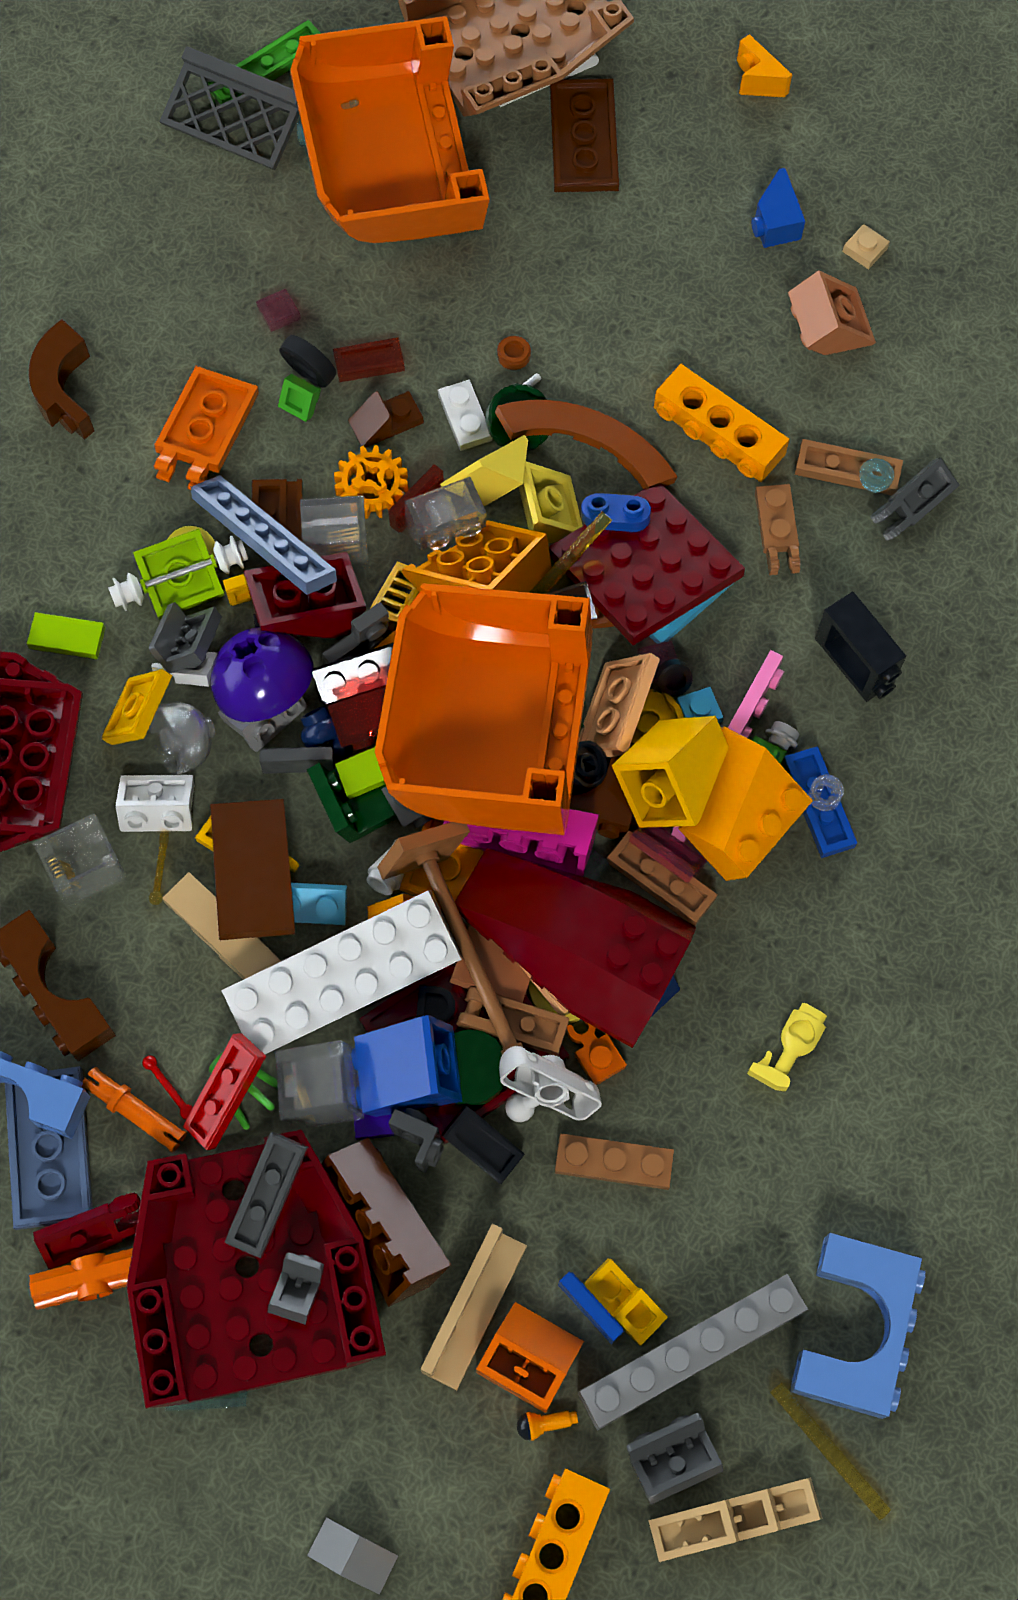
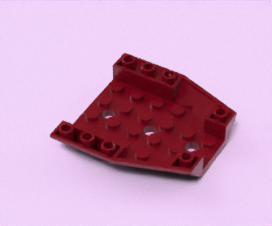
(200, 1315)

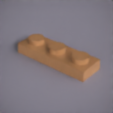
(840, 465)
(686, 899)
(614, 1161)

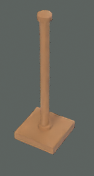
(425, 851)

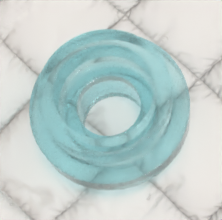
(876, 483)

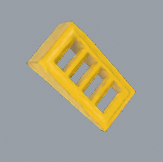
(388, 589)

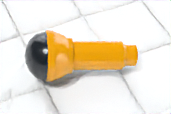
(533, 1425)

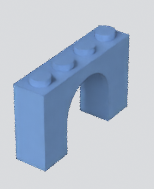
(892, 1282)

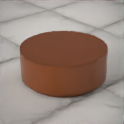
(513, 352)

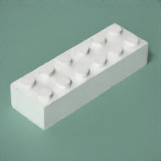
(343, 973)

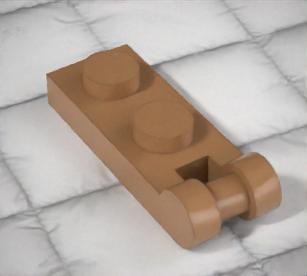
(529, 1024)

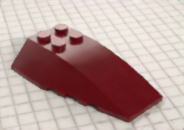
(579, 938)

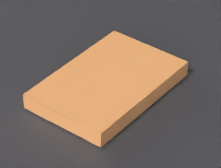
(619, 703)

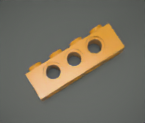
(715, 407)
(589, 1500)

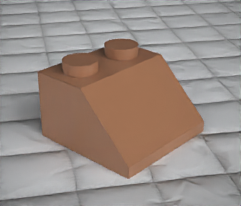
(830, 315)

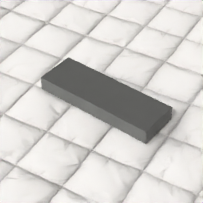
(266, 1194)

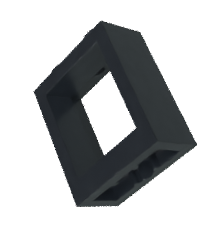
(860, 647)

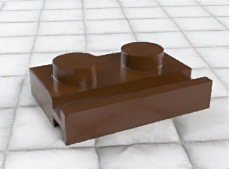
(280, 501)

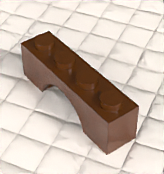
(77, 1022)

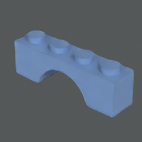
(52, 1102)

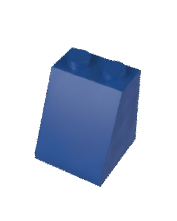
(406, 1067)

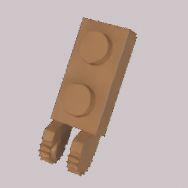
(777, 526)

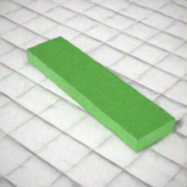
(272, 59)

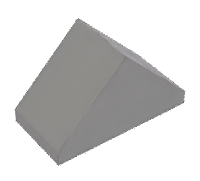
(352, 1556)

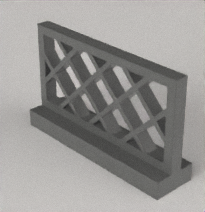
(240, 81)

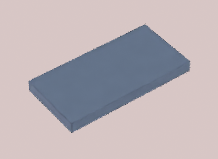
(45, 1168)

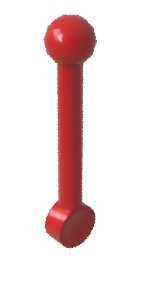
(150, 1063)

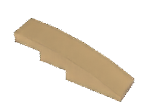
(199, 910)
(735, 1519)

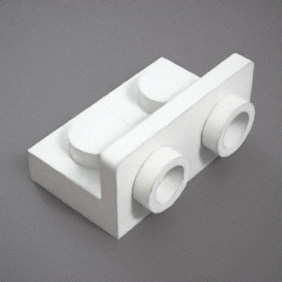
(155, 803)

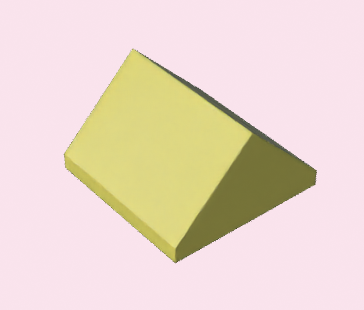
(496, 472)
(549, 502)

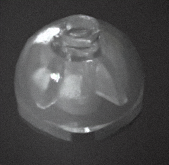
(183, 736)

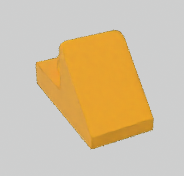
(762, 71)

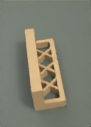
(473, 1308)

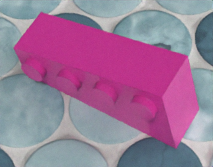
(562, 852)

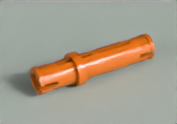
(132, 1108)

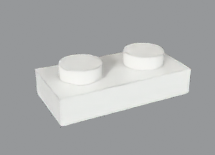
(464, 415)

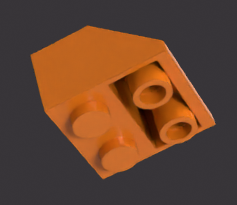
(529, 1357)

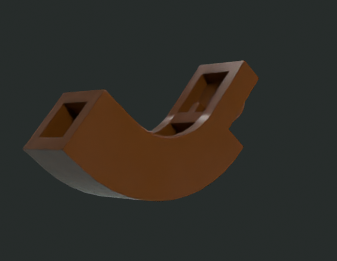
(50, 365)

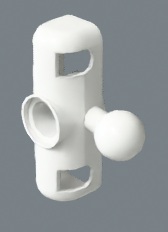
(545, 1083)

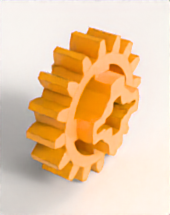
(376, 469)

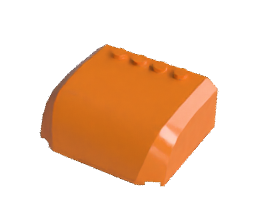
(398, 156)
(486, 706)

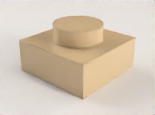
(866, 246)

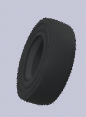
(308, 361)

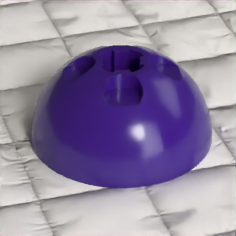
(260, 674)

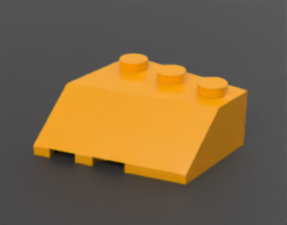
(492, 559)
(747, 809)

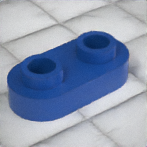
(619, 509)

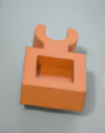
(598, 1055)

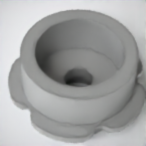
(782, 735)

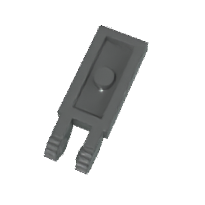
(917, 497)

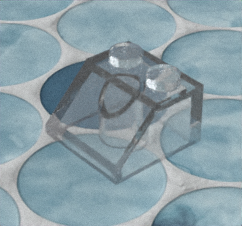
(445, 515)

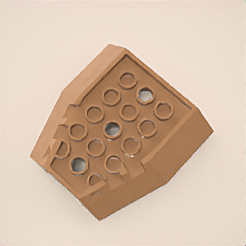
(513, 66)

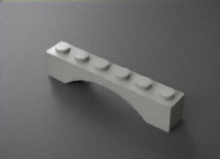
(692, 1351)

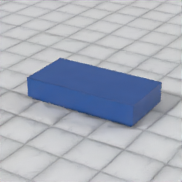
(591, 1307)

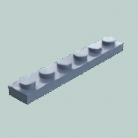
(264, 535)

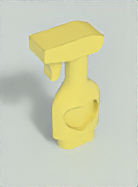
(798, 1039)

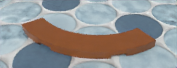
(589, 427)

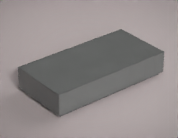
(295, 759)

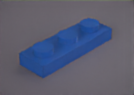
(828, 828)

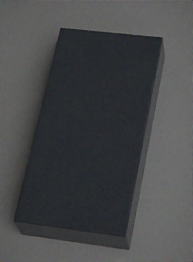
(482, 1144)

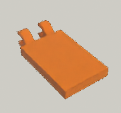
(203, 424)

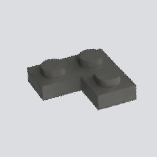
(366, 633)

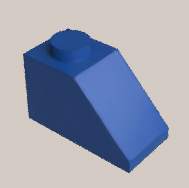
(778, 213)

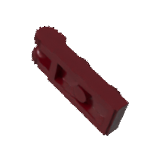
(88, 1231)

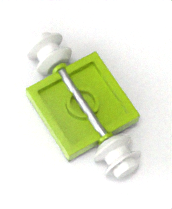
(178, 573)

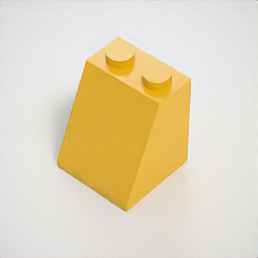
(672, 771)

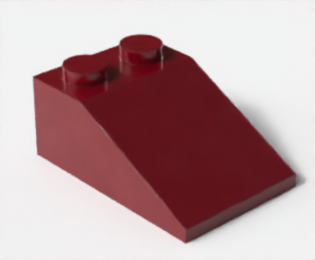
(323, 613)

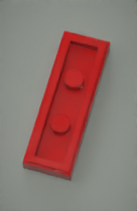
(224, 1091)

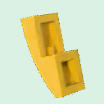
(625, 1301)

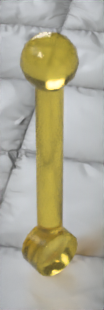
(156, 897)

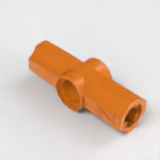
(81, 1279)

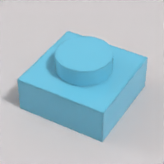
(700, 704)

